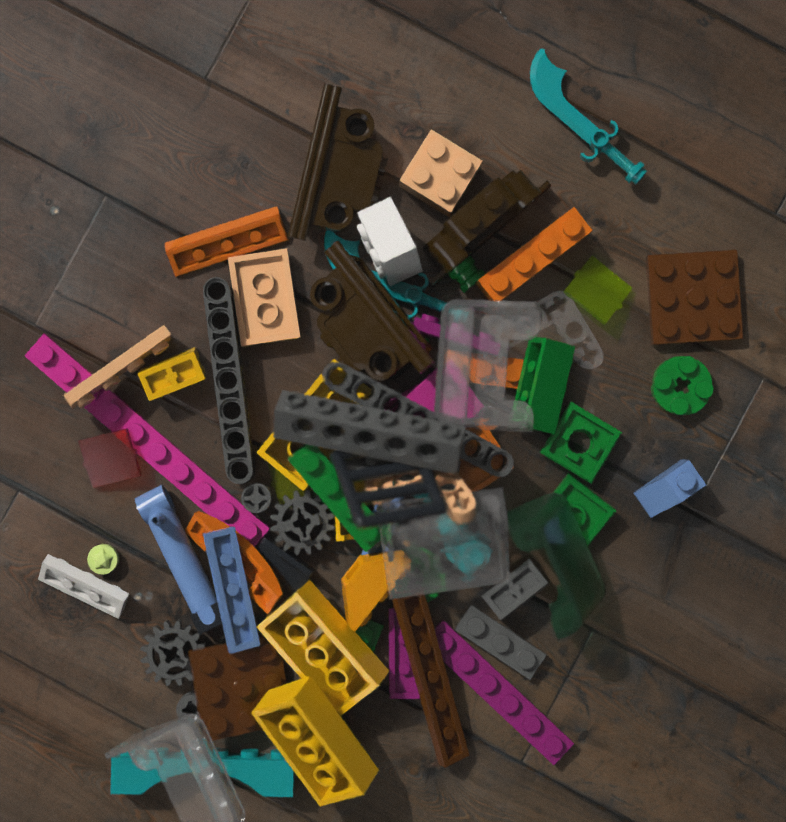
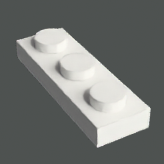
(83, 586)

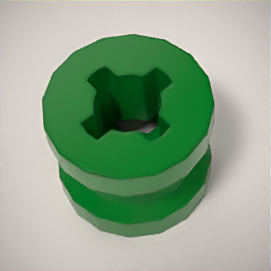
(467, 274)

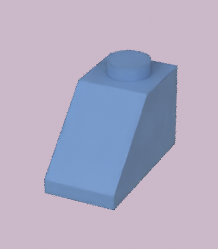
(669, 488)

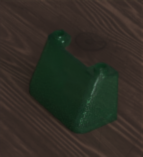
(552, 525)

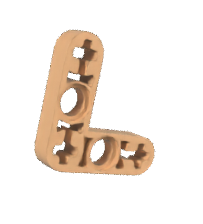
(460, 493)

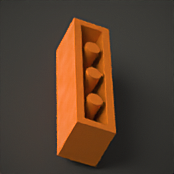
(534, 256)

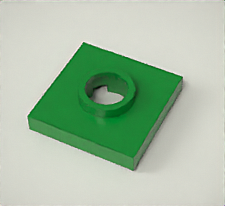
(601, 436)

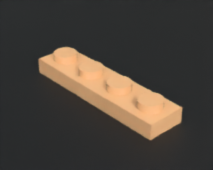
(128, 361)

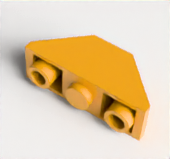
(363, 588)

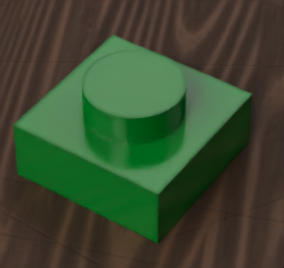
(370, 633)

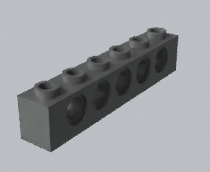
(368, 431)

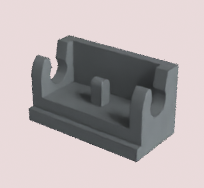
(523, 586)

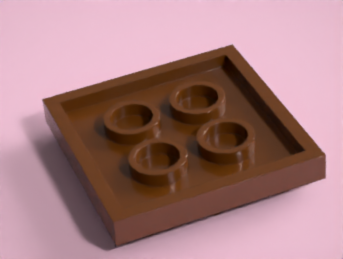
(694, 297)
(233, 685)

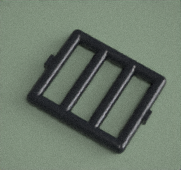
(401, 516)

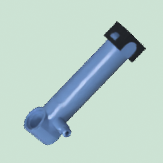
(159, 513)

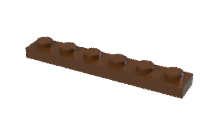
(431, 679)

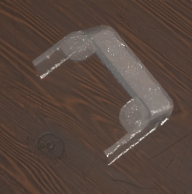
(188, 769)

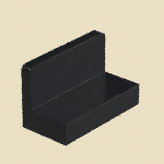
(286, 566)

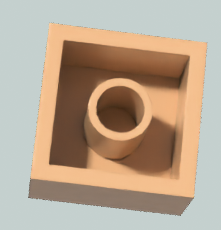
(440, 173)

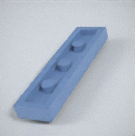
(231, 589)

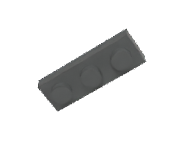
(500, 641)

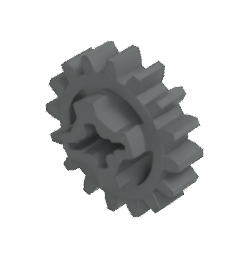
(289, 524)
(163, 647)

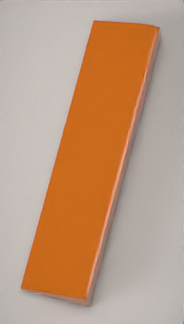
(225, 241)

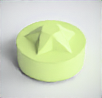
(103, 559)

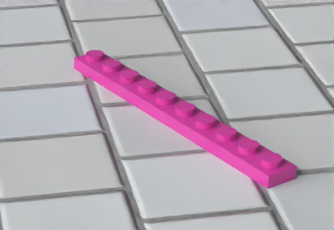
(149, 442)

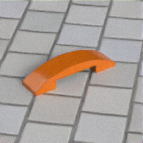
(264, 584)

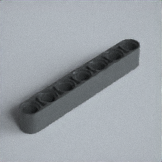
(222, 367)
(380, 393)

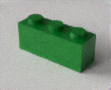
(545, 380)

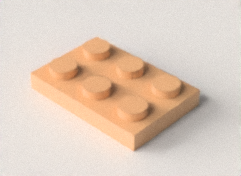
(264, 297)

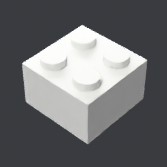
(388, 242)

